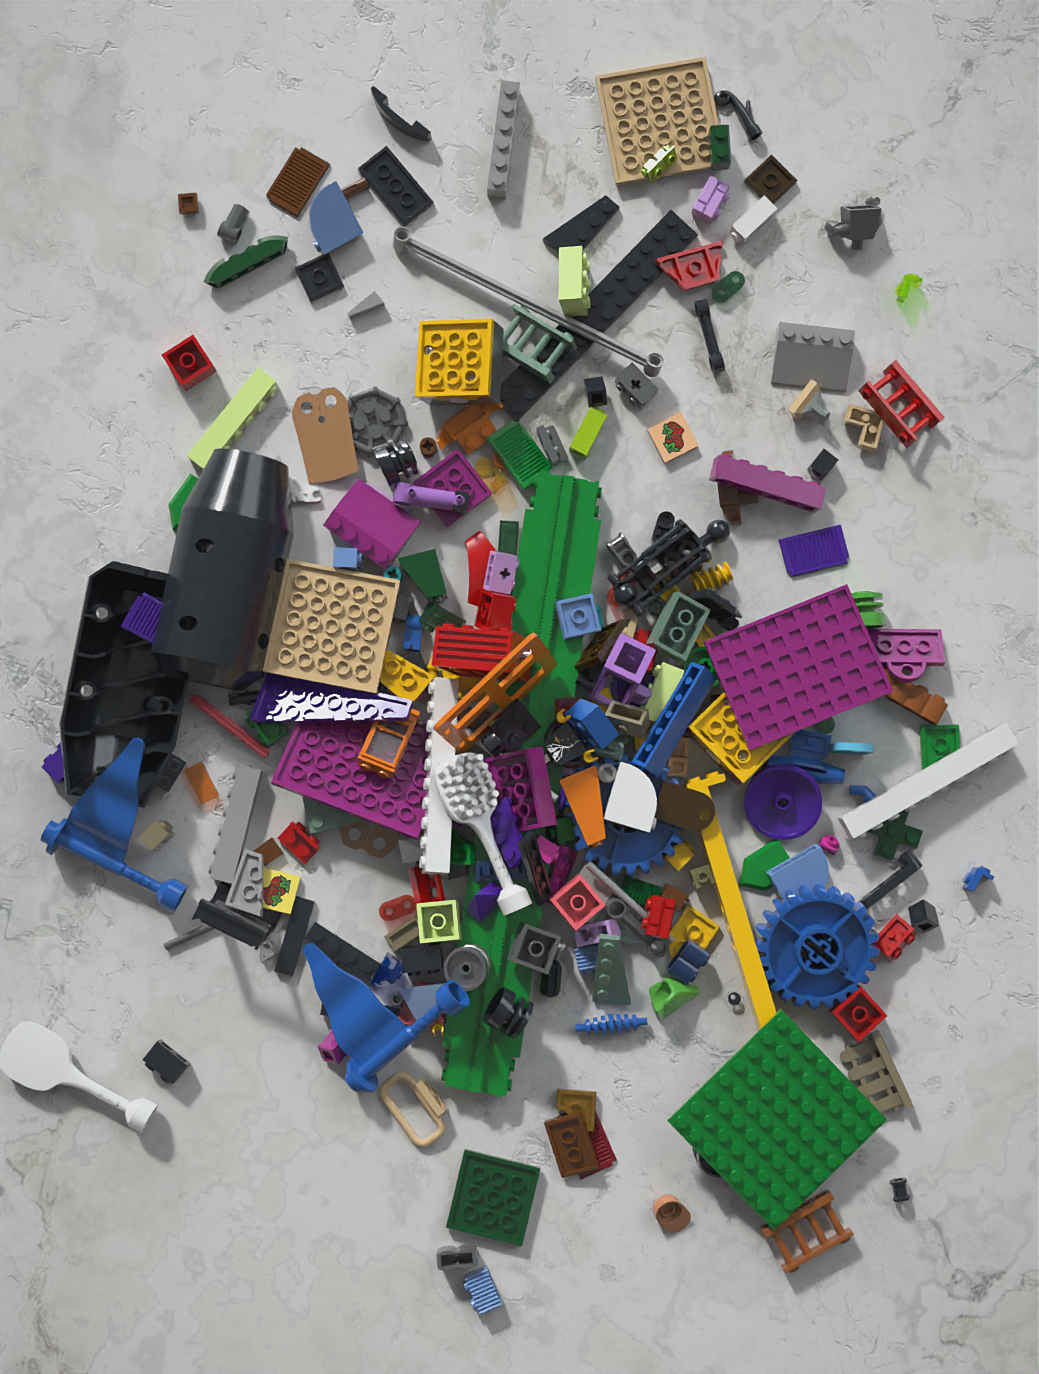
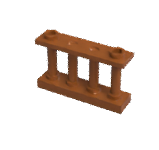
(807, 1210)

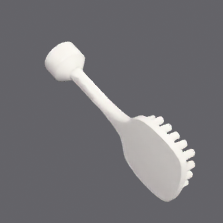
(470, 799)
(44, 1060)

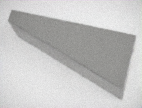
(369, 304)

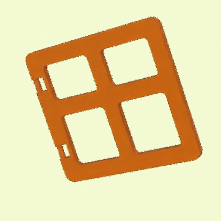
(495, 693)

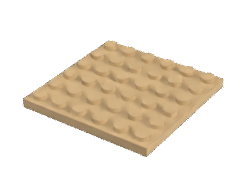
(657, 109)
(331, 626)

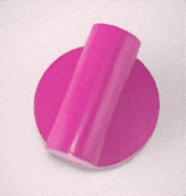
(829, 844)

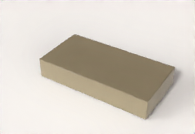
(403, 934)

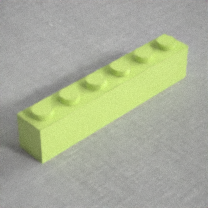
(235, 417)

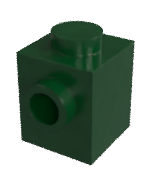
(562, 831)

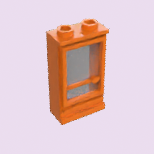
(387, 745)

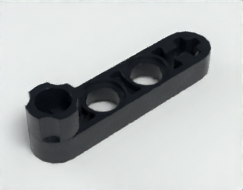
(909, 864)

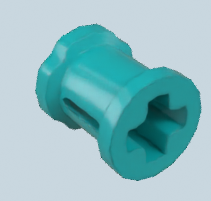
(390, 570)

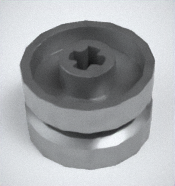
(465, 957)

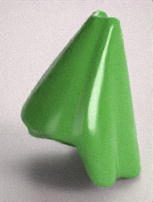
(670, 995)

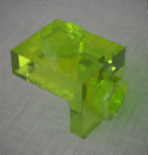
(903, 287)

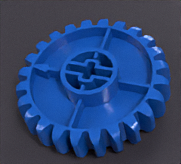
(633, 847)
(806, 917)

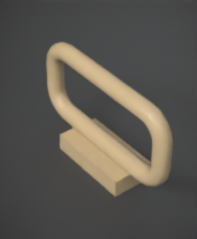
(429, 1099)

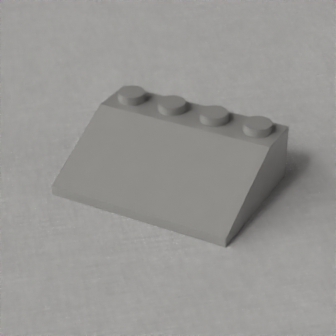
(813, 354)

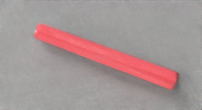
(231, 726)

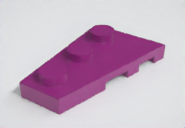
(562, 869)

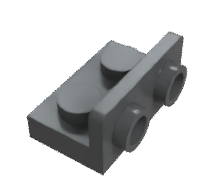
(551, 444)

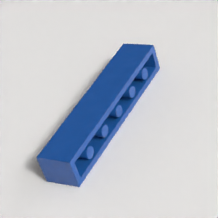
(674, 719)

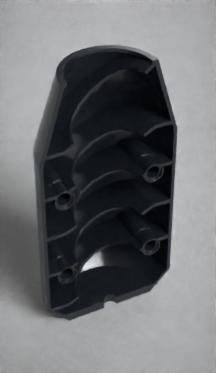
(234, 581)
(119, 686)

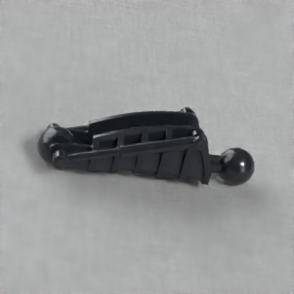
(661, 552)

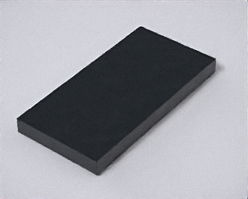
(395, 186)

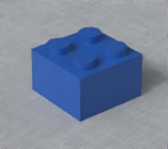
(591, 724)

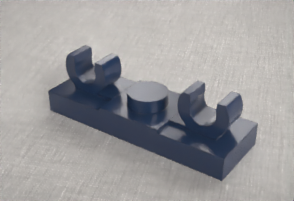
(485, 872)

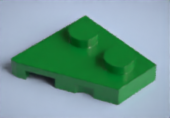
(462, 850)

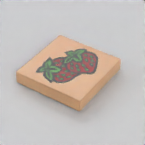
(672, 438)

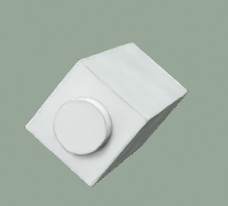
(752, 220)

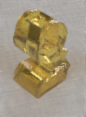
(485, 470)

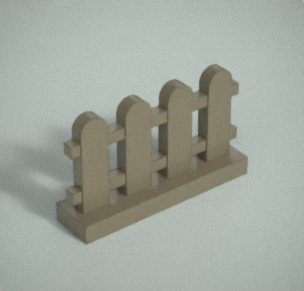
(893, 1100)

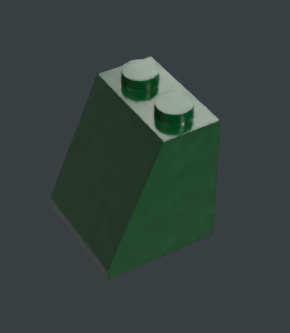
(426, 574)

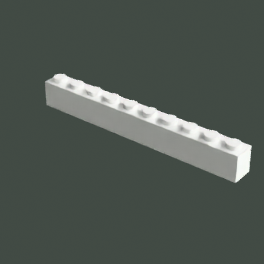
(927, 781)
(437, 822)

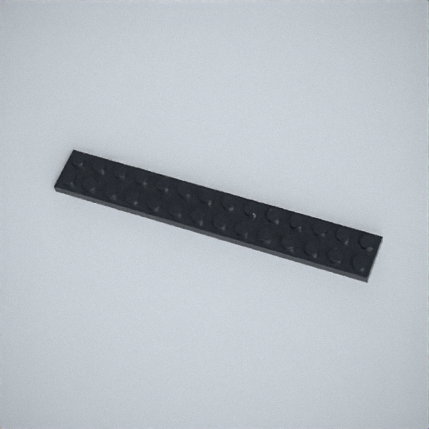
(607, 303)

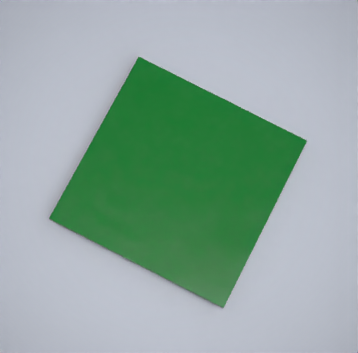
(777, 1119)

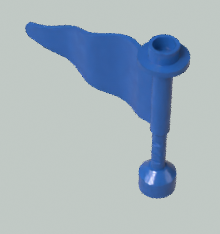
(103, 824)
(364, 1025)

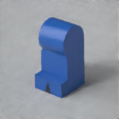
(413, 634)

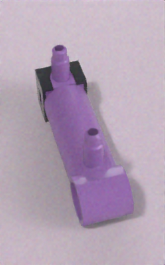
(409, 495)

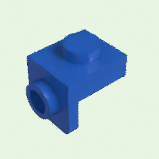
(972, 879)

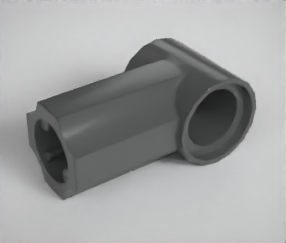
(232, 228)

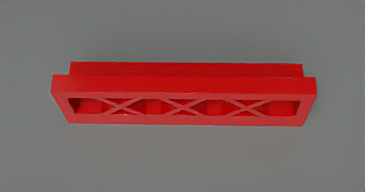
(423, 885)

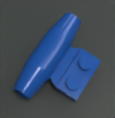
(808, 753)

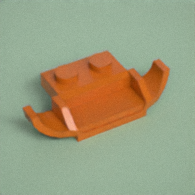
(468, 427)

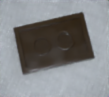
(600, 645)

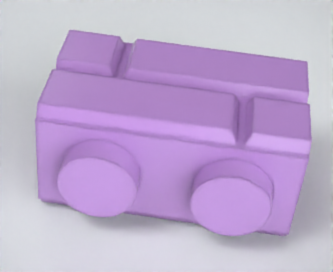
(710, 200)

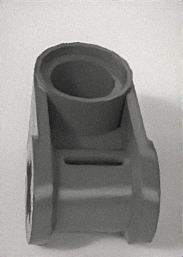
(619, 548)

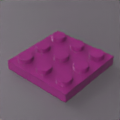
(451, 475)

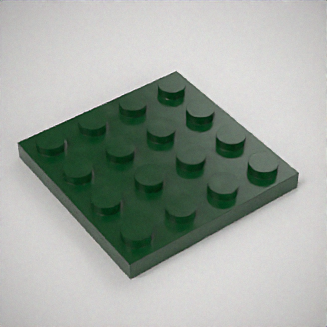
(493, 1197)

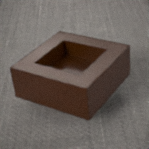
(188, 203)

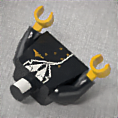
(564, 745)

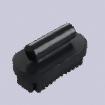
(551, 982)

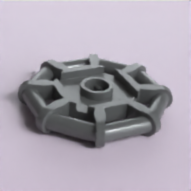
(382, 416)

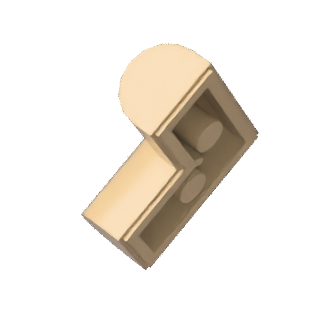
(870, 424)

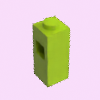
(588, 432)

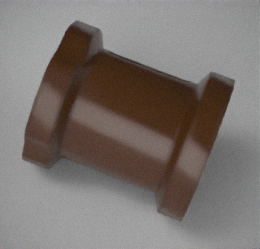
(428, 454)

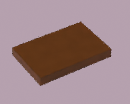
(571, 1144)

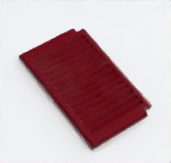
(601, 1147)

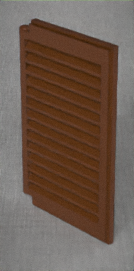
(297, 181)

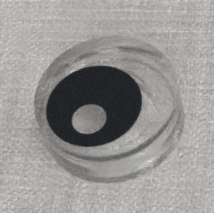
(734, 1000)

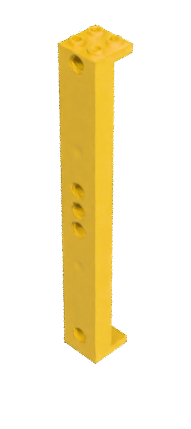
(733, 909)

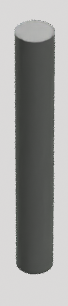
(187, 936)

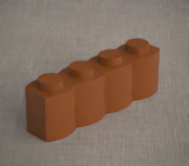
(916, 700)

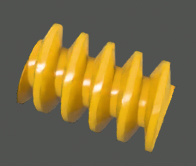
(712, 578)

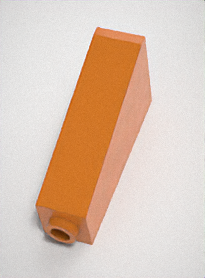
(585, 802)

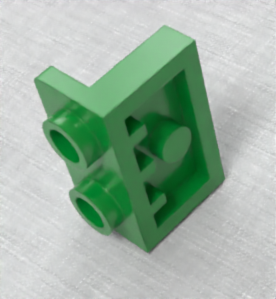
(268, 731)

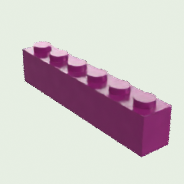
(767, 483)

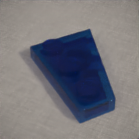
(388, 972)

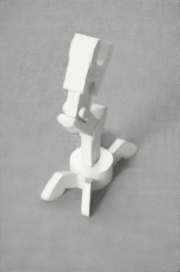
(306, 496)

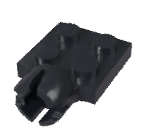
(721, 608)
(510, 729)

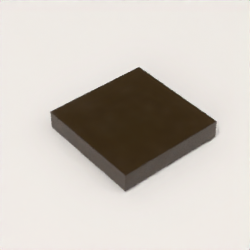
(771, 180)

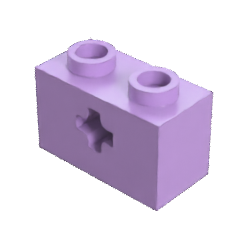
(501, 562)
(590, 933)

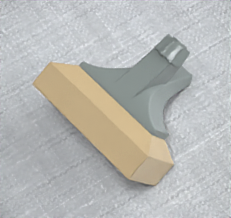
(809, 403)

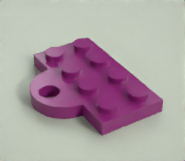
(908, 650)

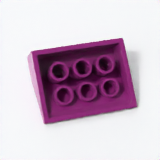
(372, 524)
(525, 780)

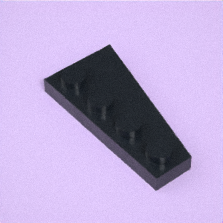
(583, 226)

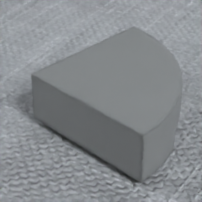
(268, 950)

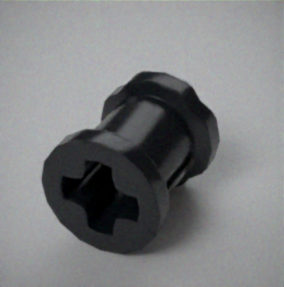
(899, 1189)

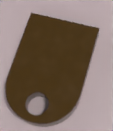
(682, 806)

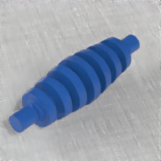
(619, 1024)

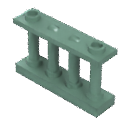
(529, 361)

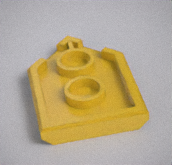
(692, 925)

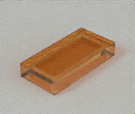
(202, 782)

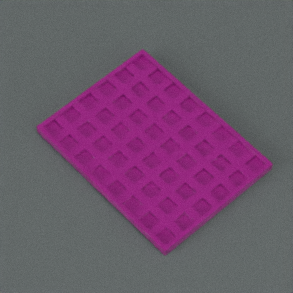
(798, 667)

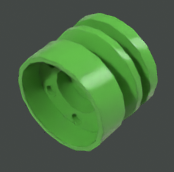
(866, 606)

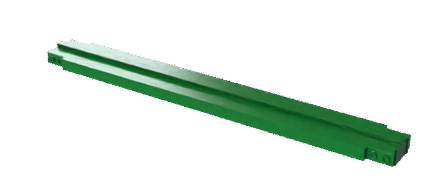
(553, 566)

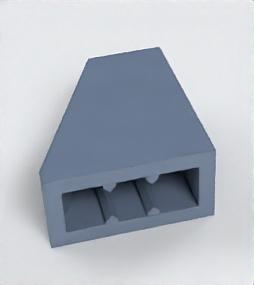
(420, 998)

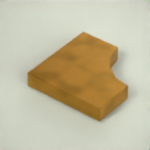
(578, 1100)

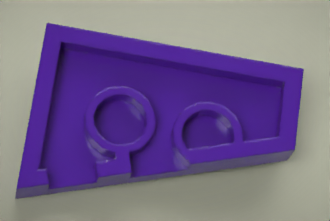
(506, 832)

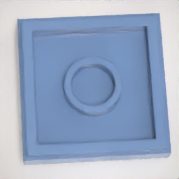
(577, 616)

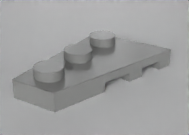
(248, 884)

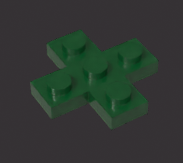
(893, 833)

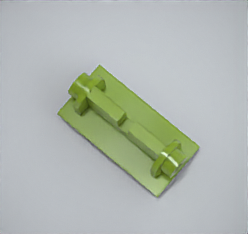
(665, 157)

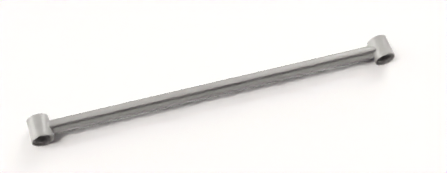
(534, 305)

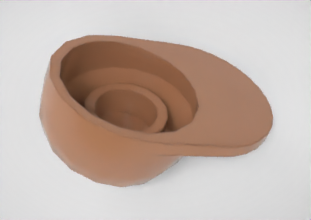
(671, 1213)

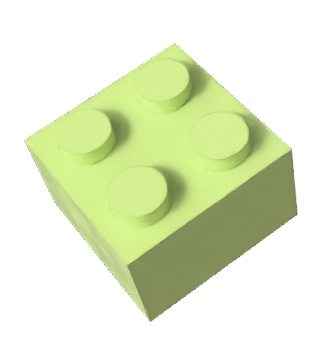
(439, 922)

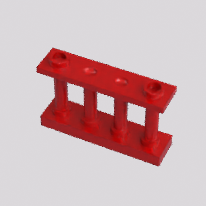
(912, 393)

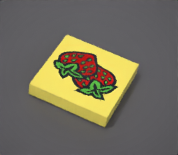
(279, 891)

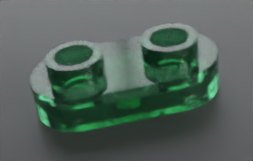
(728, 286)

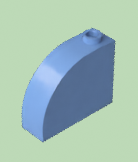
(332, 219)
(804, 868)

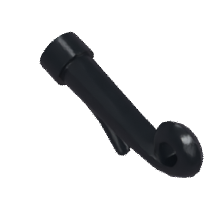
(745, 114)

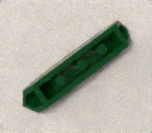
(241, 264)

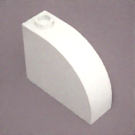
(632, 799)

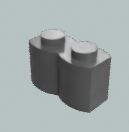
(452, 1257)

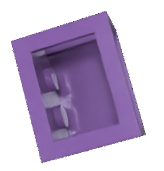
(629, 663)

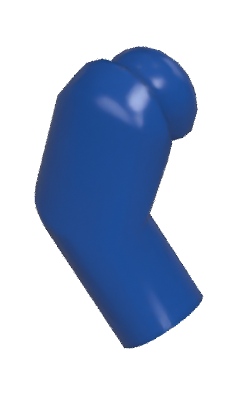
(862, 790)

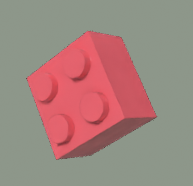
(576, 902)

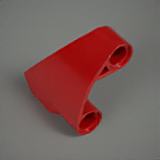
(478, 554)

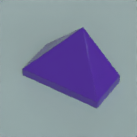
(484, 901)

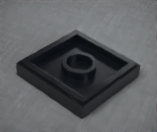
(319, 277)

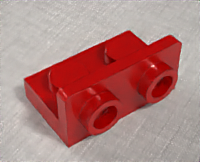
(299, 841)
(895, 937)

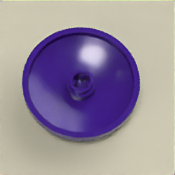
(783, 801)

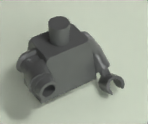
(857, 222)

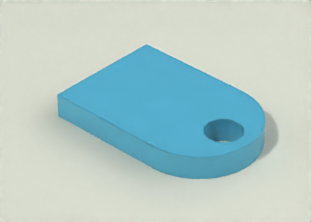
(851, 748)

